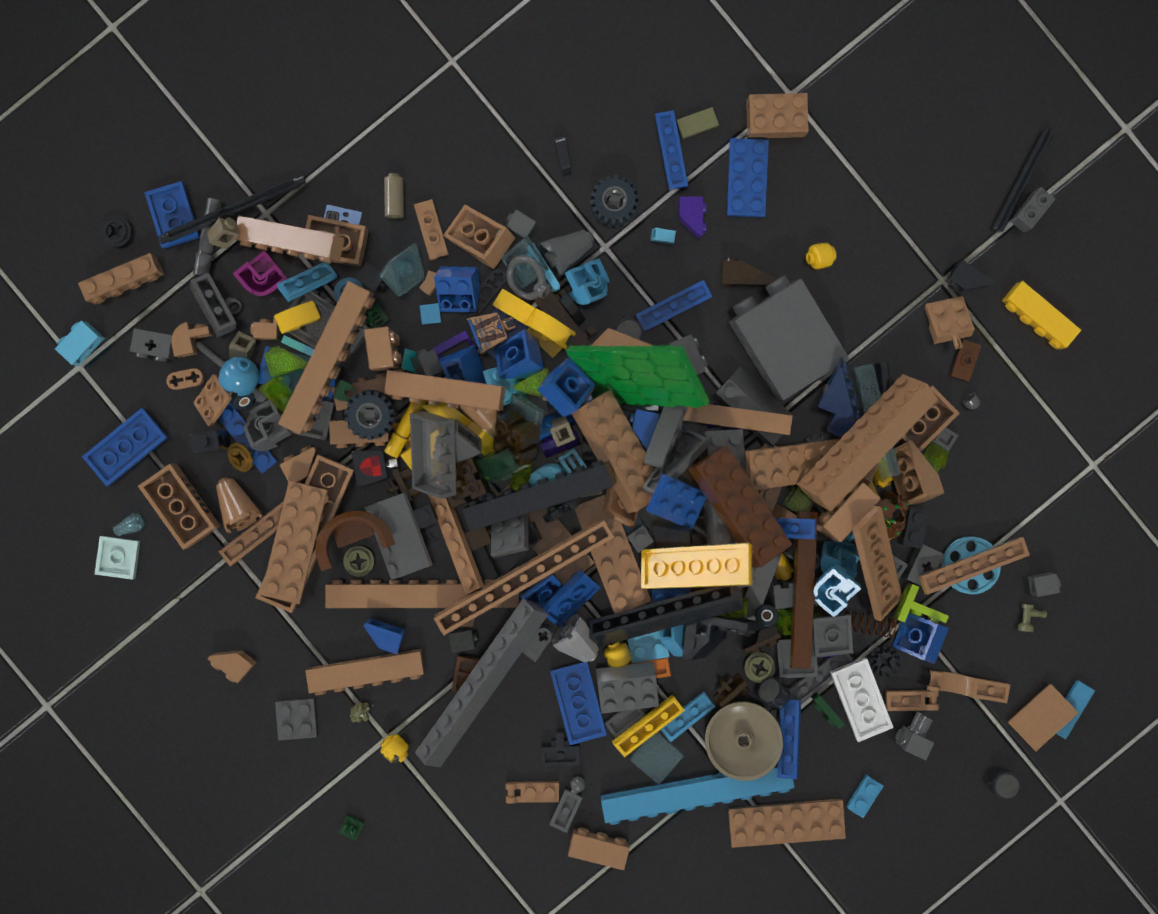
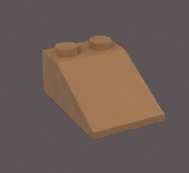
(479, 236)
(918, 478)

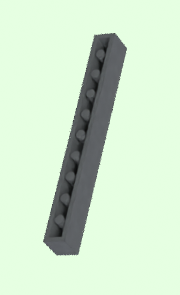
(481, 683)

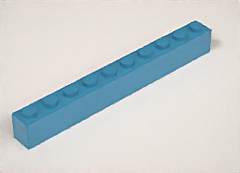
(688, 795)

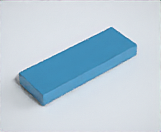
(307, 281)
(1078, 698)
(694, 711)

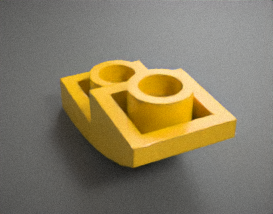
(297, 317)

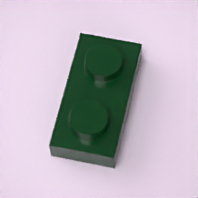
(832, 718)

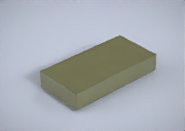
(697, 123)

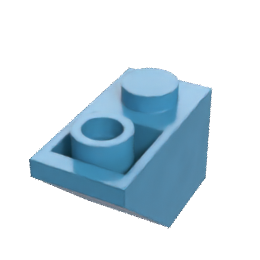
(674, 639)

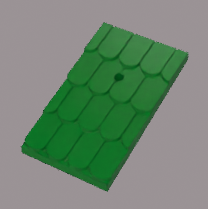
(639, 371)

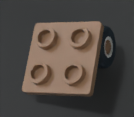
(214, 400)

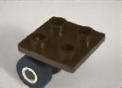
(769, 635)

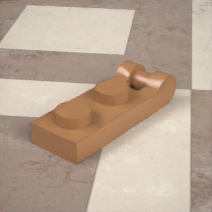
(911, 700)
(532, 791)

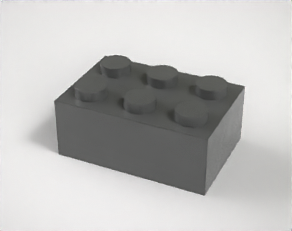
(627, 687)

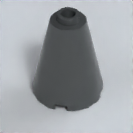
(565, 250)

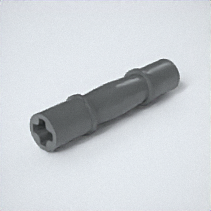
(205, 249)

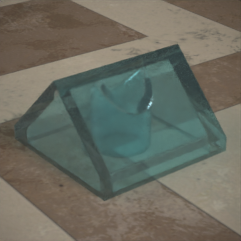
(403, 271)

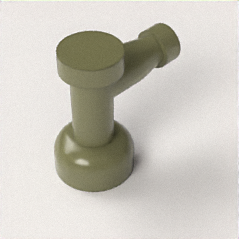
(1029, 612)

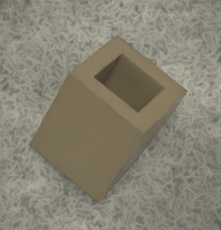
(242, 346)

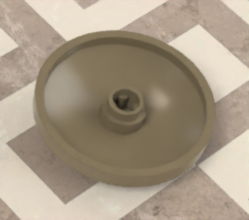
(744, 741)

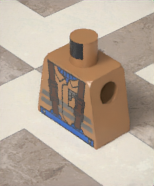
(489, 330)

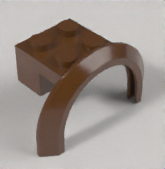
(348, 529)

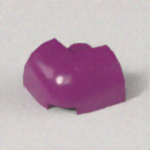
(260, 275)

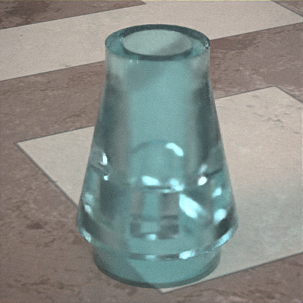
(130, 524)

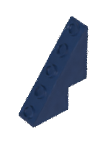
(839, 400)

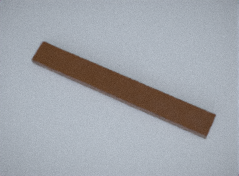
(803, 598)

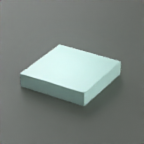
(117, 557)

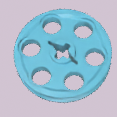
(980, 545)

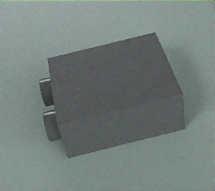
(787, 337)

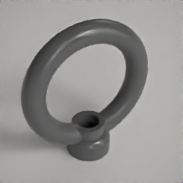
(541, 288)

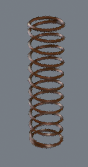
(868, 623)

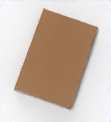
(1043, 717)

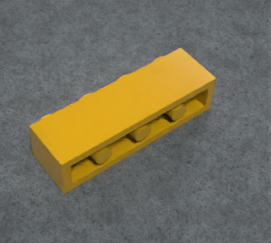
(1041, 315)

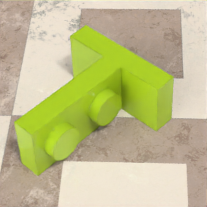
(907, 603)

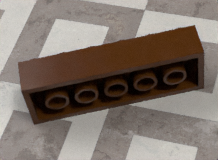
(740, 505)

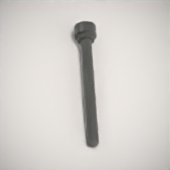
(259, 396)

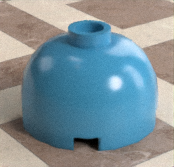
(239, 376)

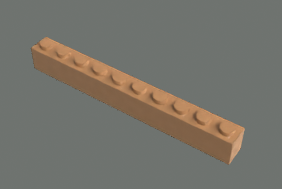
(524, 576)
(400, 594)

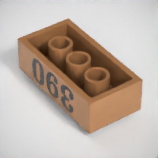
(179, 506)

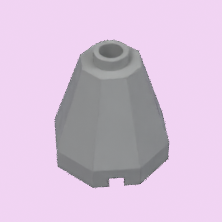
(575, 640)

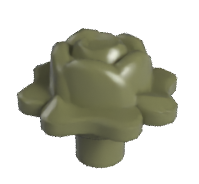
(359, 712)

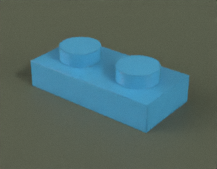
(864, 796)

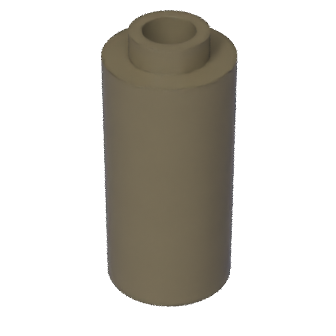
(394, 196)

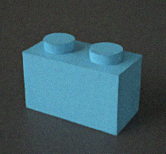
(79, 343)

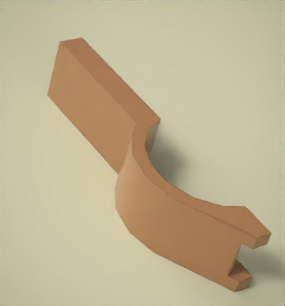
(969, 686)

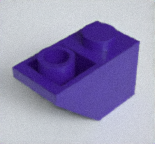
(691, 214)

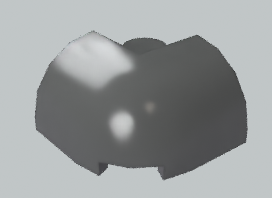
(263, 427)

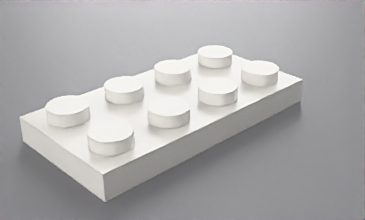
(861, 699)

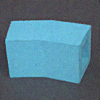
(663, 236)

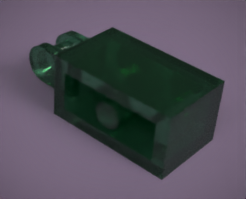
(497, 465)

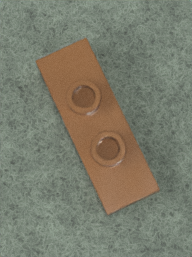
(431, 230)

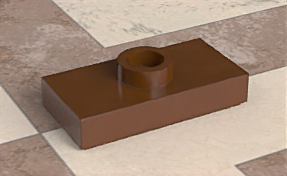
(965, 361)

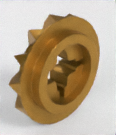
(236, 460)

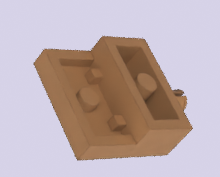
(949, 321)

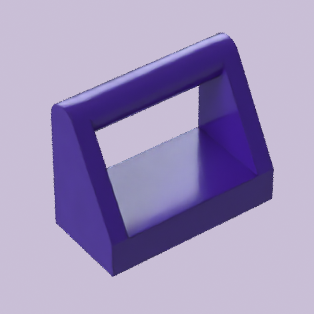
(452, 343)

